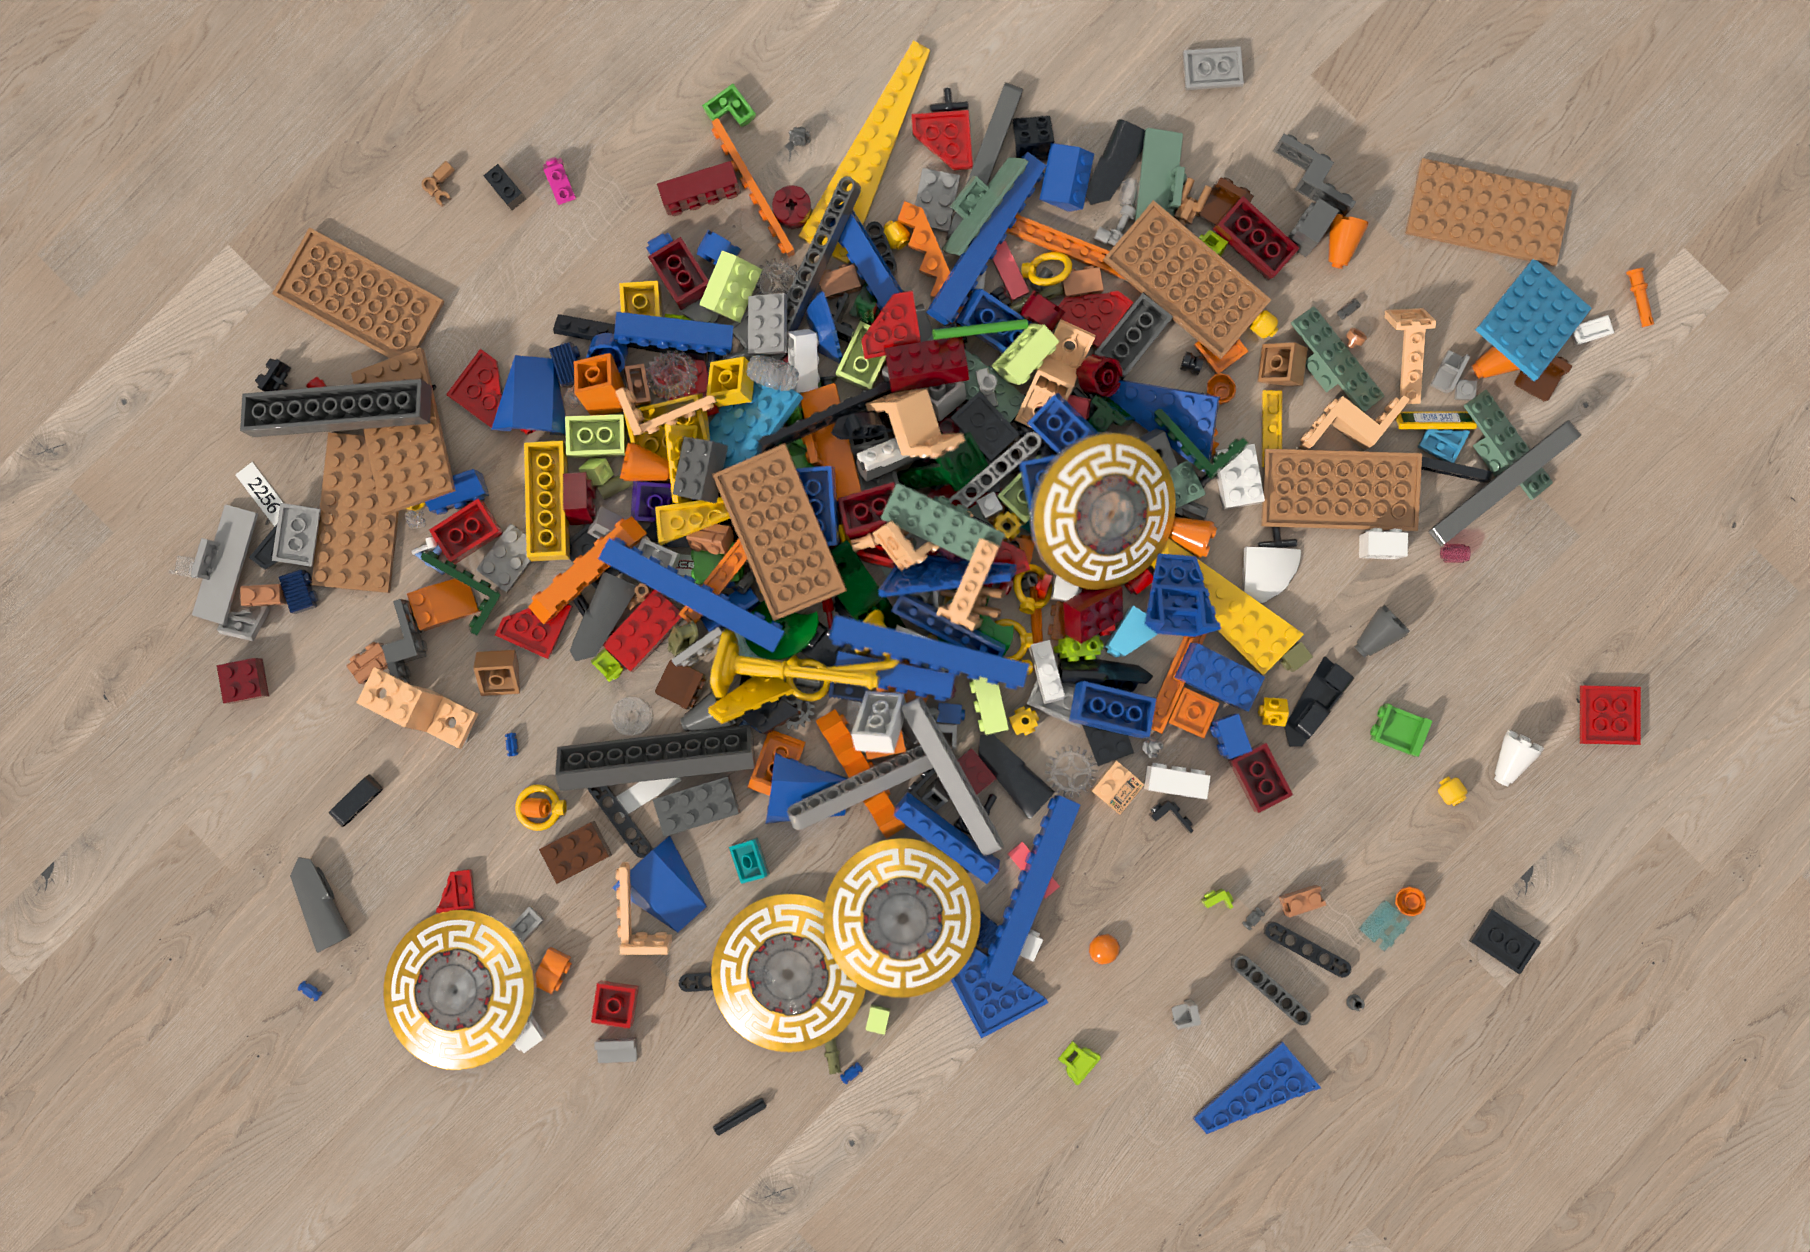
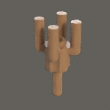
(1189, 206)
(980, 603)

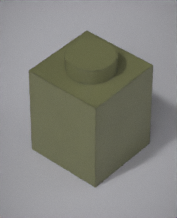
(1295, 657)

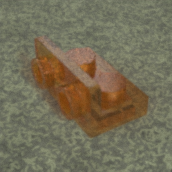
(1057, 628)

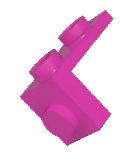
(558, 180)

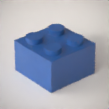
(1230, 736)

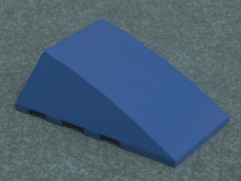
(821, 322)
(531, 398)
(1179, 599)
(794, 783)
(665, 887)

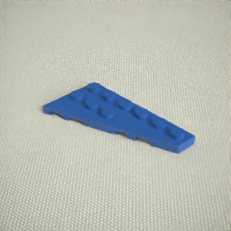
(1262, 1087)

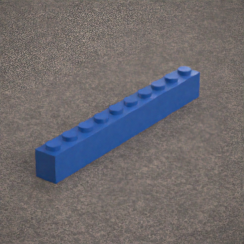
(982, 247)
(691, 595)
(928, 651)
(1030, 890)

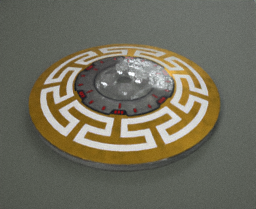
(1074, 504)
(864, 910)
(492, 981)
(750, 983)

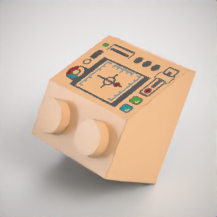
(1117, 787)

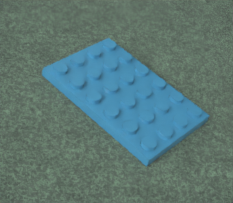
(1533, 319)
(745, 423)

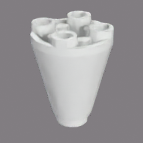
(1515, 757)

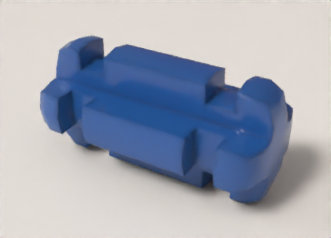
(511, 744)
(309, 990)
(851, 1073)

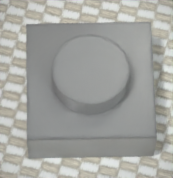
(1465, 390)

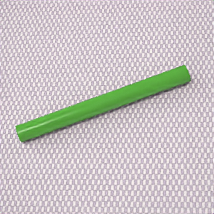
(980, 329)

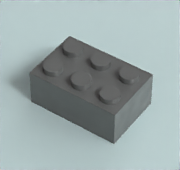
(1312, 226)
(695, 469)

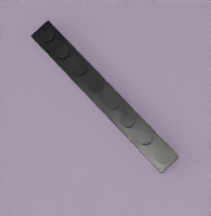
(587, 329)
(822, 419)

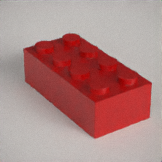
(643, 630)

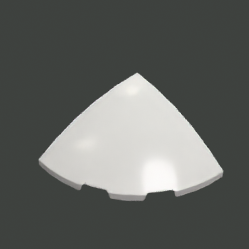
(1268, 571)

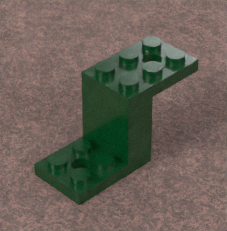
(862, 590)

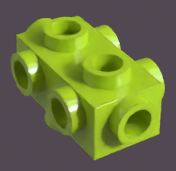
(1072, 649)

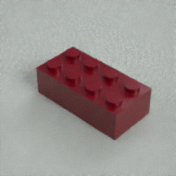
(699, 188)
(1255, 238)
(926, 364)

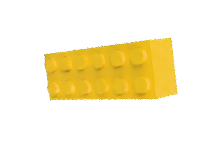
(545, 520)

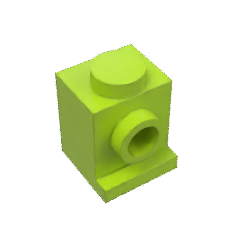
(1215, 242)

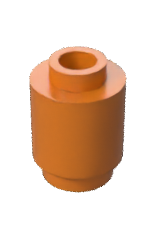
(535, 807)

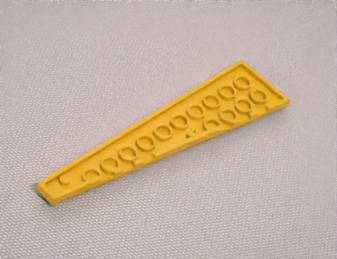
(873, 145)
(1245, 623)

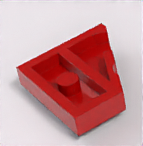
(458, 892)

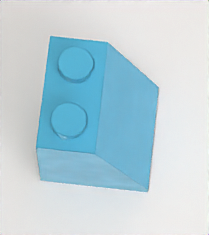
(1129, 633)

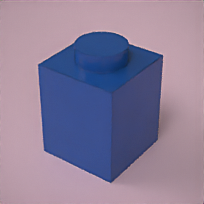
(950, 713)

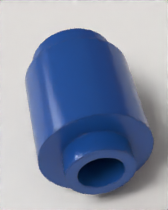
(658, 242)

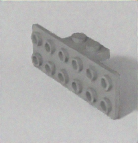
(221, 563)

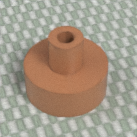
(1355, 337)

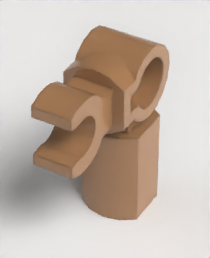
(431, 186)
(642, 591)

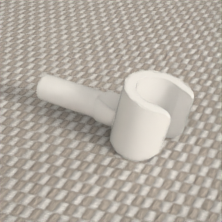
(431, 544)

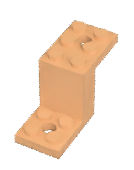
(1057, 371)
(1353, 422)
(915, 423)
(417, 708)

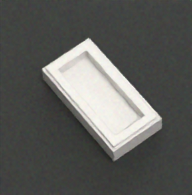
(1593, 330)

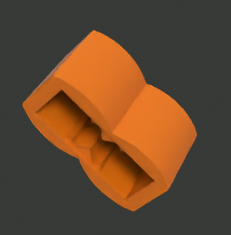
(551, 970)

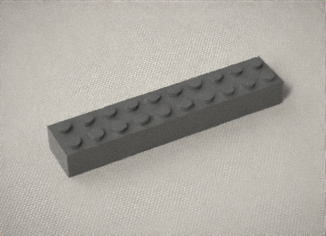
(336, 408)
(655, 757)

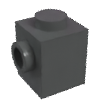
(936, 795)

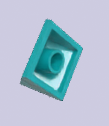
(749, 861)

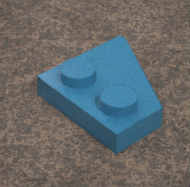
(1443, 444)

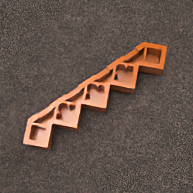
(925, 242)
(583, 572)
(853, 761)

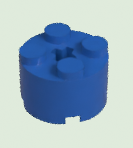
(713, 245)
(604, 344)

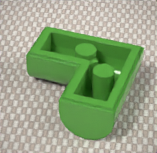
(730, 100)

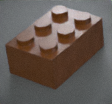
(575, 852)

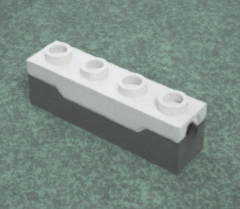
(882, 459)

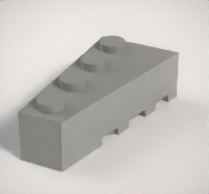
(943, 397)

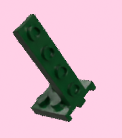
(865, 306)
(1108, 413)
(1189, 448)
(954, 467)
(467, 578)

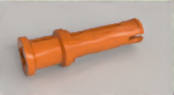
(1639, 288)

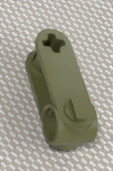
(682, 638)

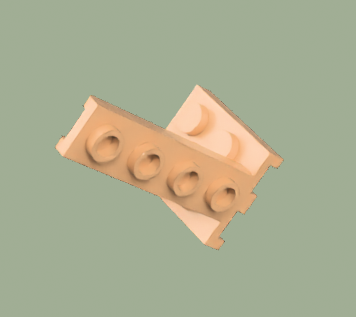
(1414, 324)
(635, 415)
(901, 549)
(960, 609)
(641, 942)

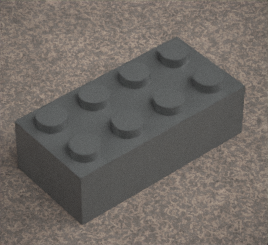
(1135, 333)
(696, 806)

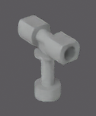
(1116, 234)
(987, 385)

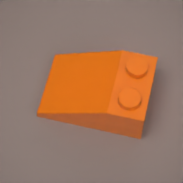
(442, 603)
(774, 743)

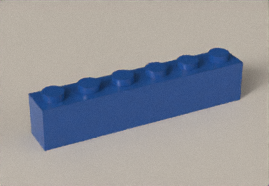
(868, 260)
(672, 332)
(957, 634)
(907, 677)
(946, 837)

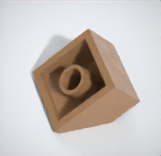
(1282, 364)
(497, 672)

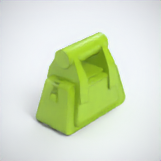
(1081, 1063)

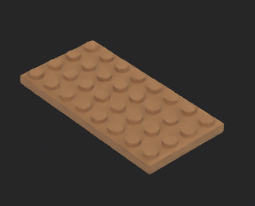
(1488, 212)
(1187, 279)
(357, 296)
(408, 460)
(1341, 489)
(779, 532)
(353, 536)

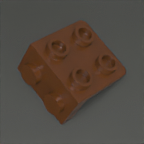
(1222, 198)
(1548, 380)
(680, 685)

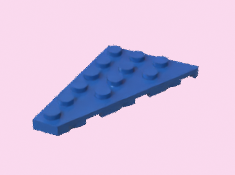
(1189, 410)
(938, 574)
(990, 1003)

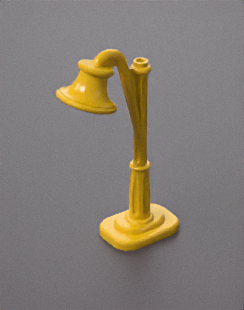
(729, 663)

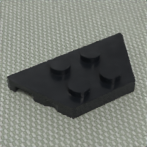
(769, 714)

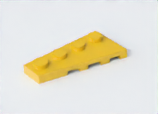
(674, 439)
(686, 518)
(749, 696)

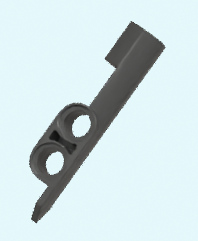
(601, 616)
(317, 905)

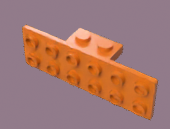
(827, 449)

